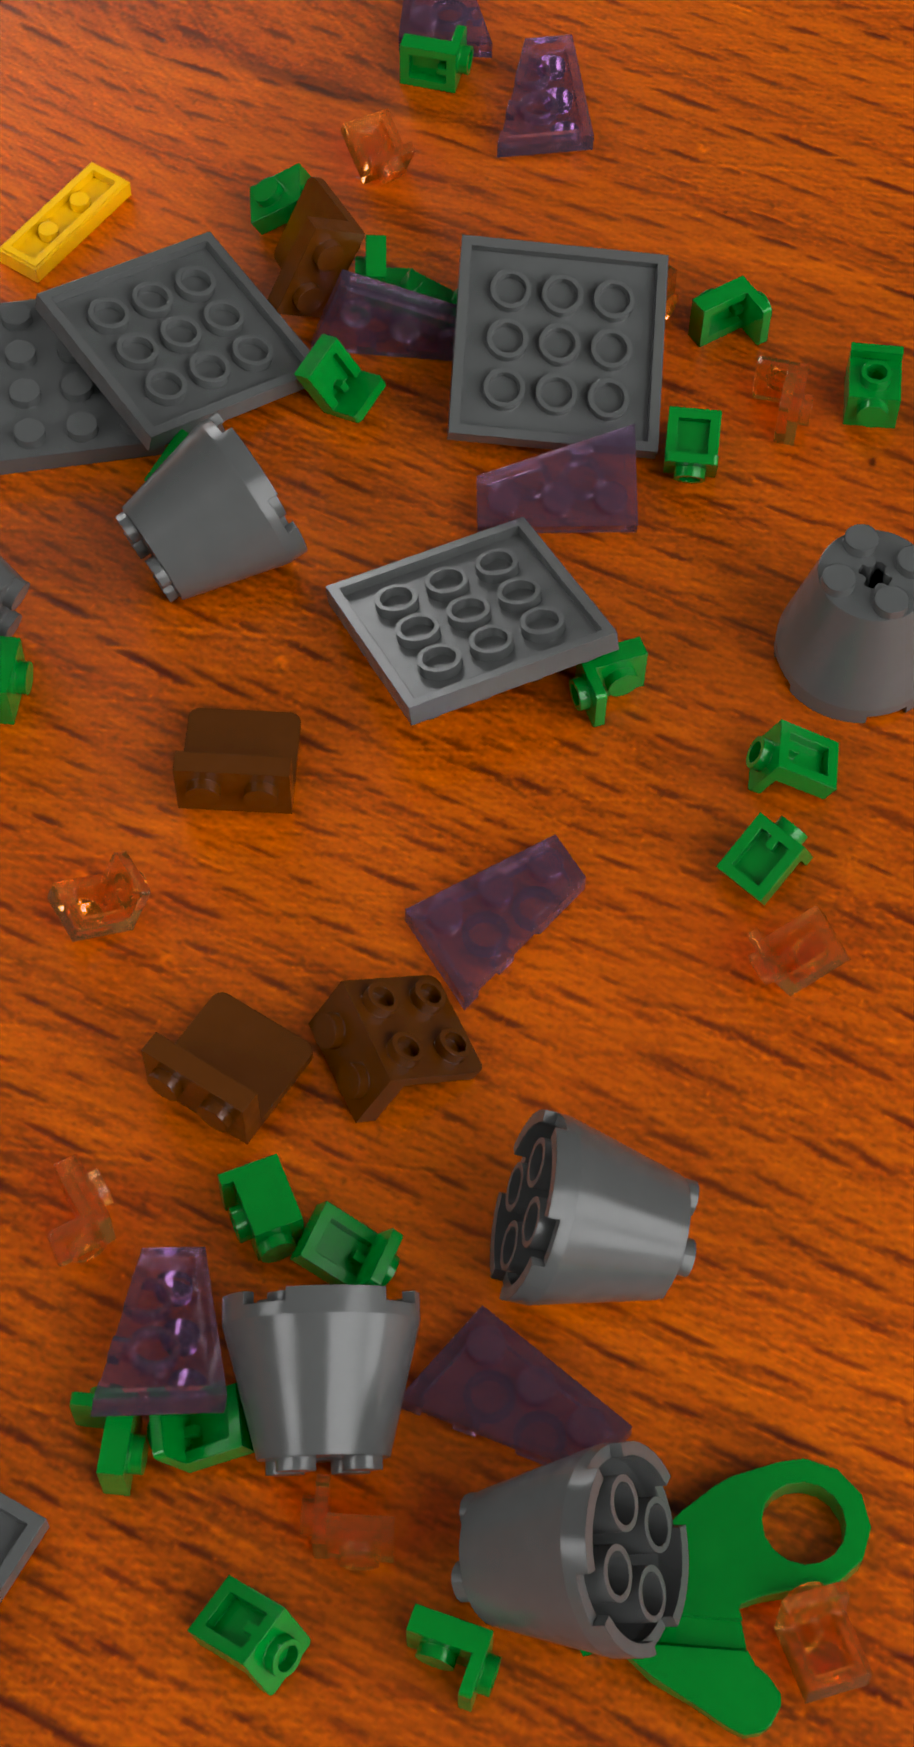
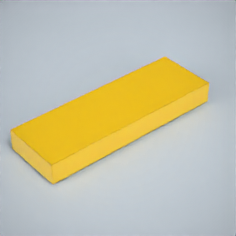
(64, 222)

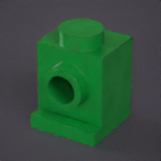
(873, 385)
(262, 1208)

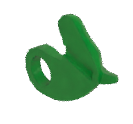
(735, 1568)

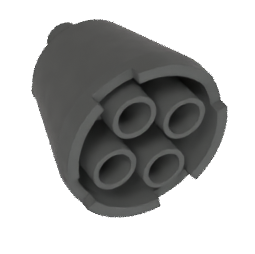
(209, 516)
(852, 628)
(588, 1219)
(321, 1373)
(577, 1552)

